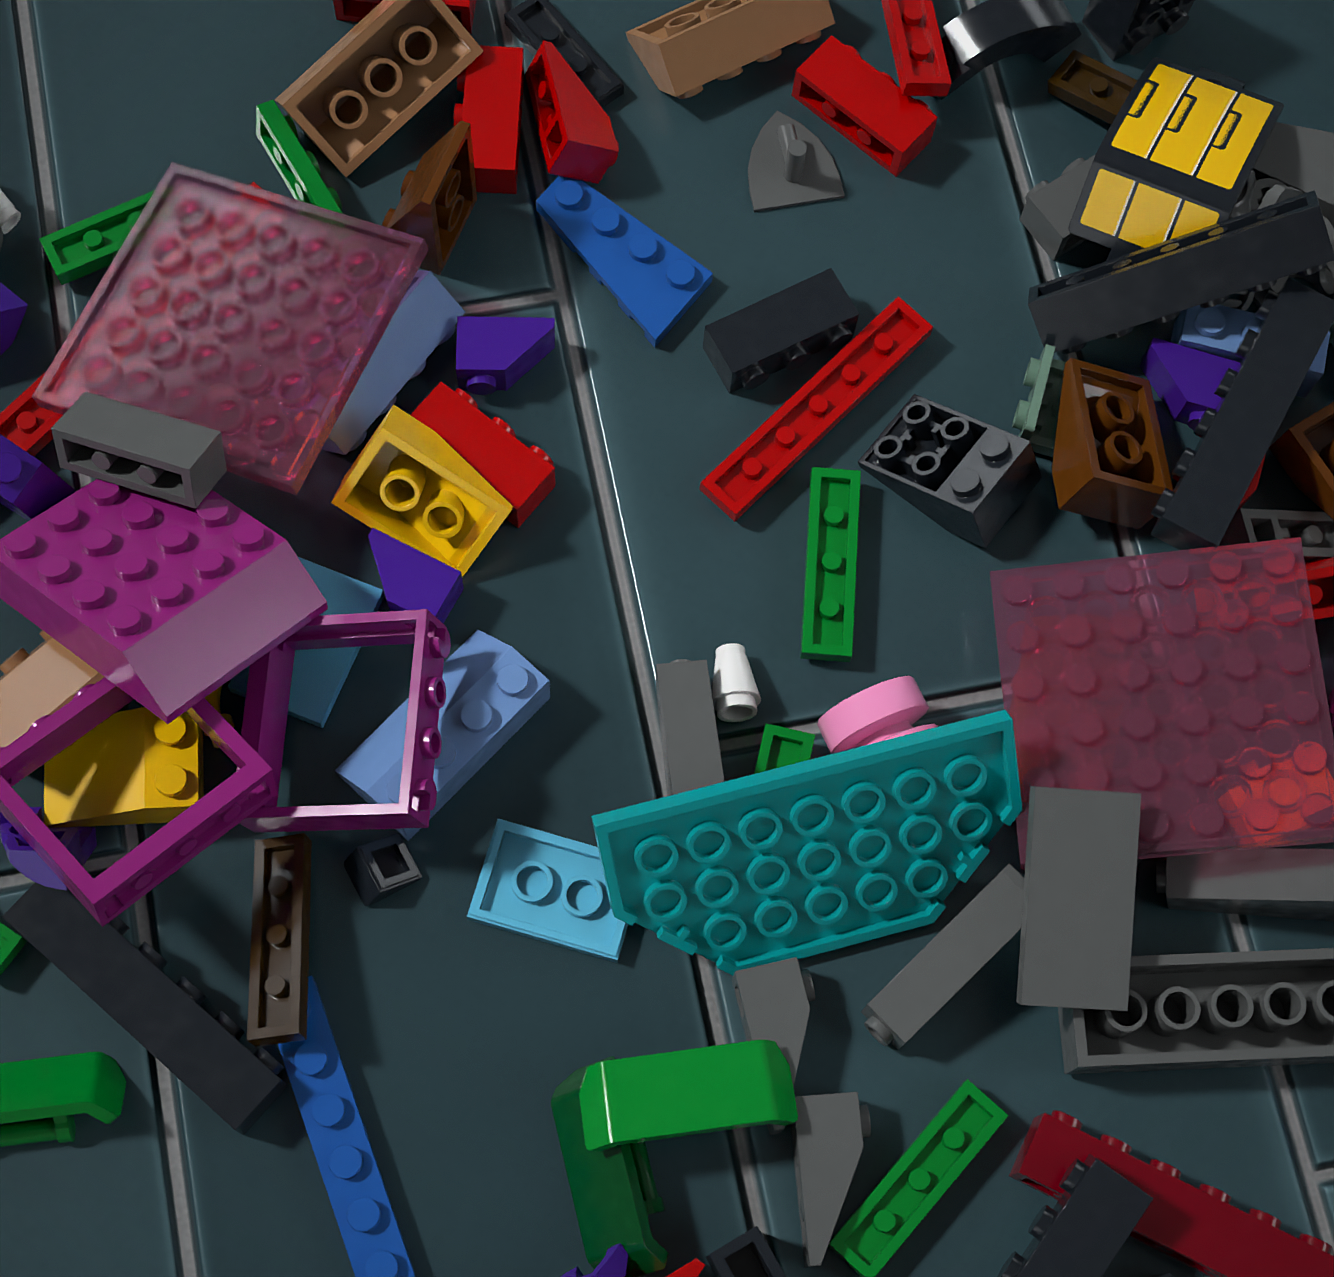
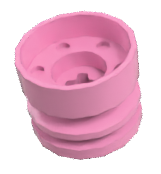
(874, 715)

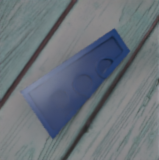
(636, 264)

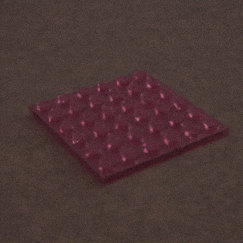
(238, 319)
(1176, 685)

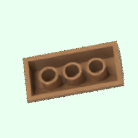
(720, 37)
(378, 78)
(39, 685)

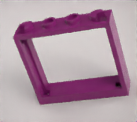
(268, 711)
(165, 849)

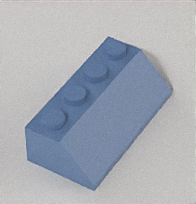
(417, 327)
(487, 701)

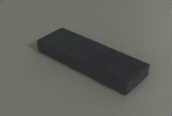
(539, 22)

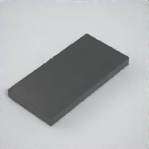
(1078, 898)

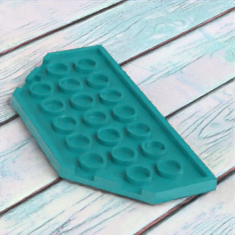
(815, 846)

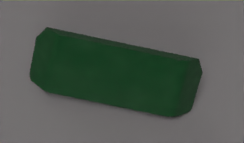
(609, 1188)

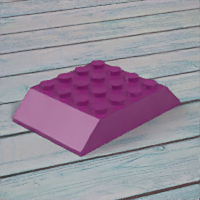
(157, 590)

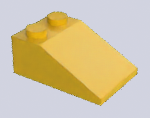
(422, 492)
(126, 772)

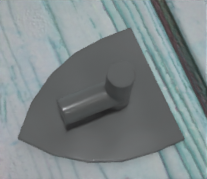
(790, 167)

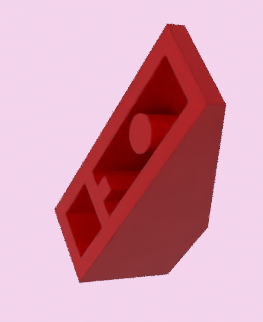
(569, 120)

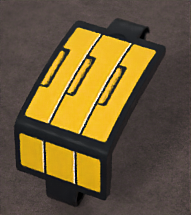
(1172, 158)

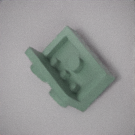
(1039, 414)

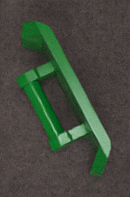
(58, 1090)
(686, 1093)

